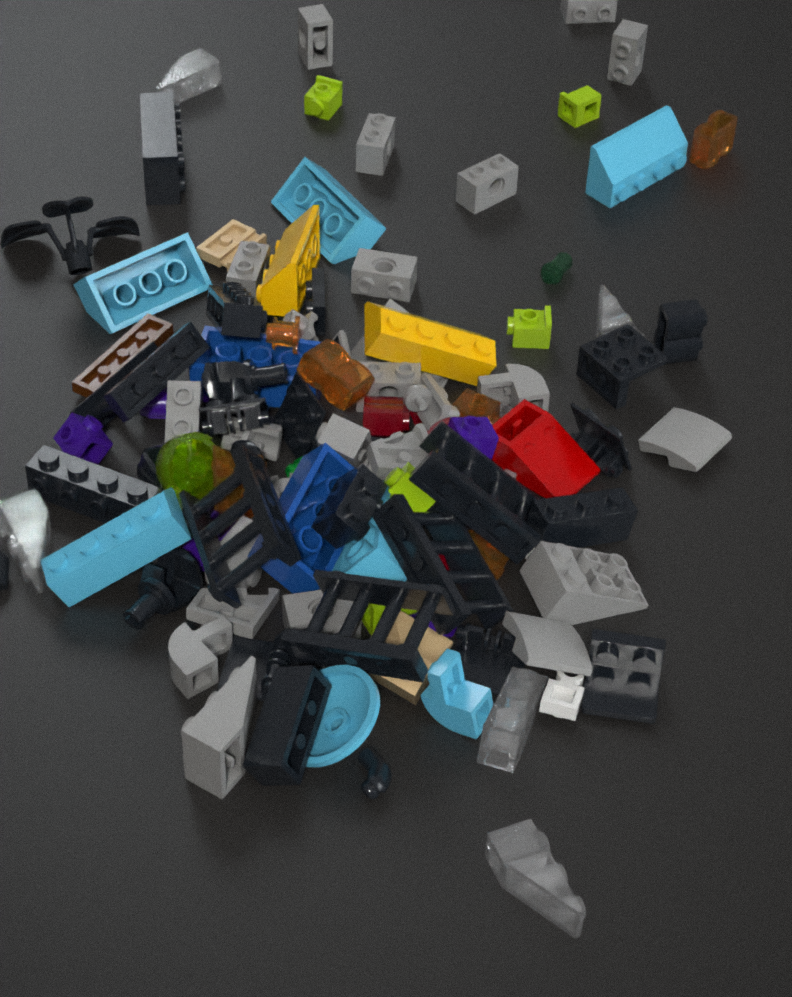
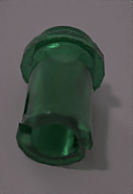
(553, 271)

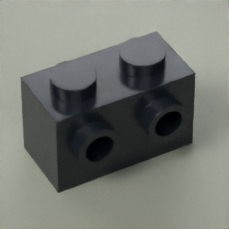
(350, 507)

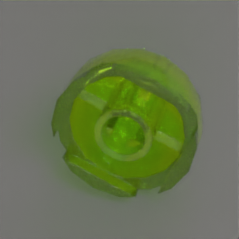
(186, 464)

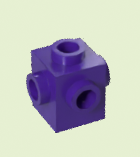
(477, 432)
(83, 438)

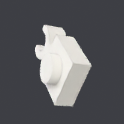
(563, 696)

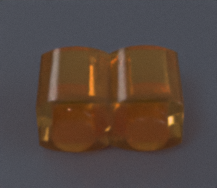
(713, 139)
(335, 374)

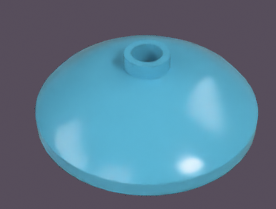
(347, 715)

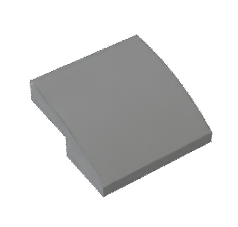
(685, 439)
(548, 643)

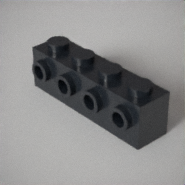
(235, 310)
(85, 485)

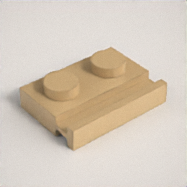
(223, 244)

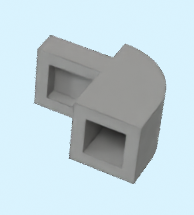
(515, 385)
(195, 652)

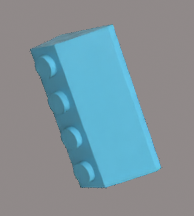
(636, 157)
(343, 219)
(144, 284)
(116, 548)
(370, 555)

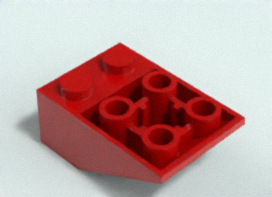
(541, 452)

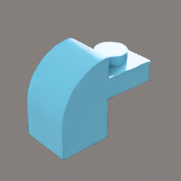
(453, 700)

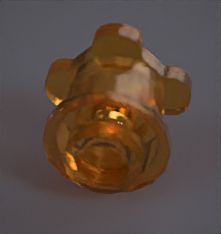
(284, 334)

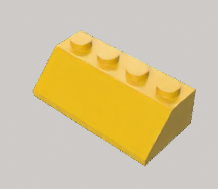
(291, 265)
(437, 346)

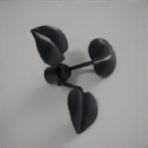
(76, 253)

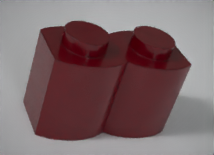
(385, 415)

